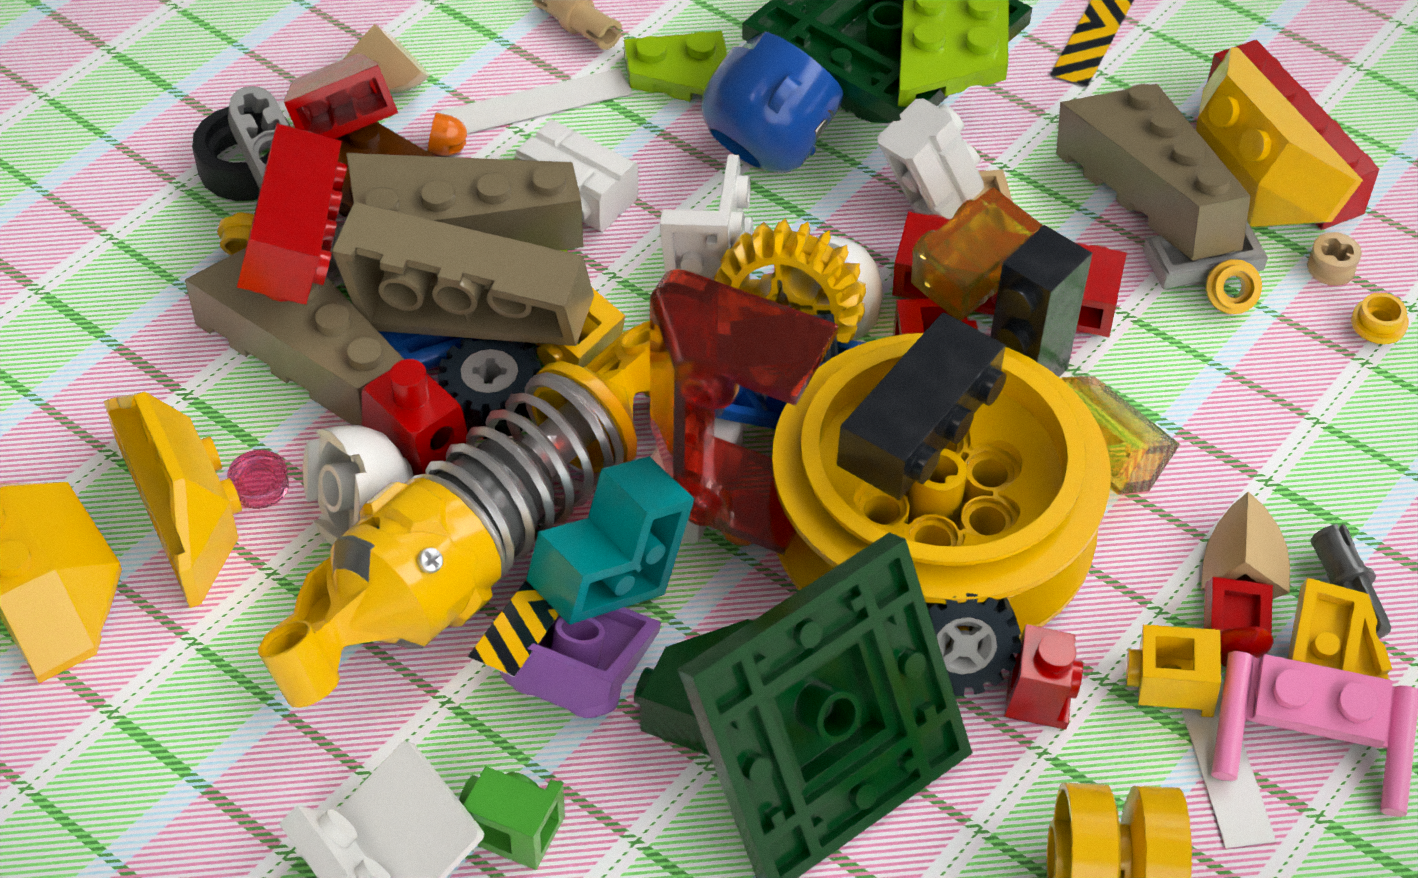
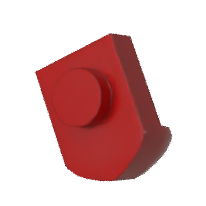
(1241, 614)

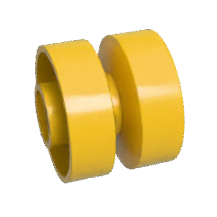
(1091, 842)

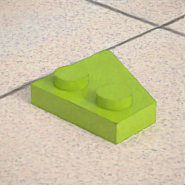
(674, 62)

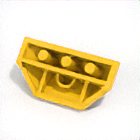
(1271, 148)
(178, 488)
(53, 576)

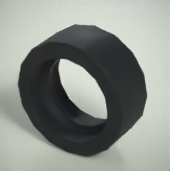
(219, 176)

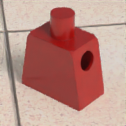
(340, 97)
(413, 413)

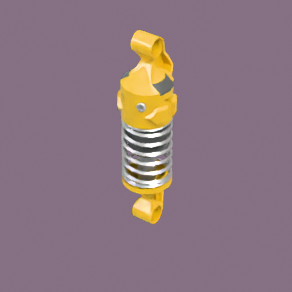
(448, 535)

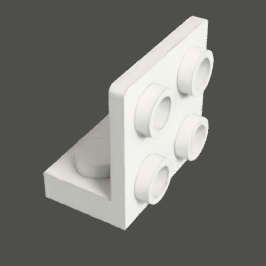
(700, 237)
(391, 827)

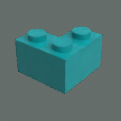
(619, 550)

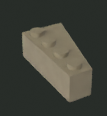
(494, 196)

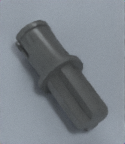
(1346, 569)

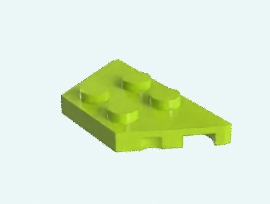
(952, 46)

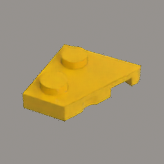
(1337, 630)

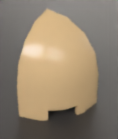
(396, 63)
(1248, 548)

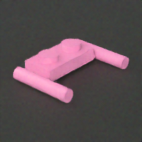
(1321, 704)

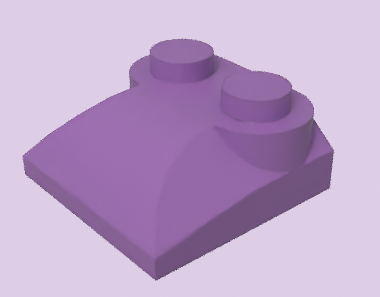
(586, 661)

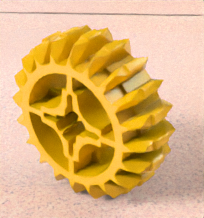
(804, 273)

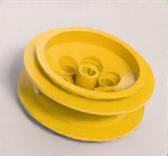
(997, 518)

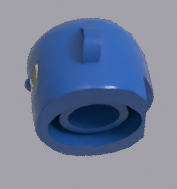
(770, 103)

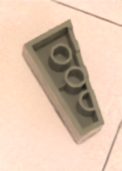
(1157, 167)
(459, 280)
(316, 345)

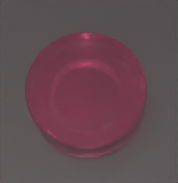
(259, 478)

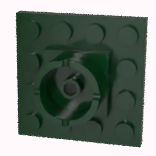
(856, 45)
(828, 710)

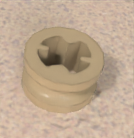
(1334, 258)

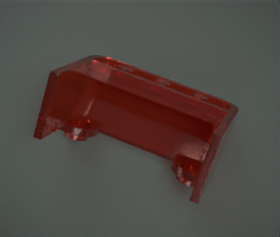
(701, 351)

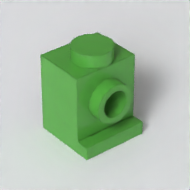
(514, 814)

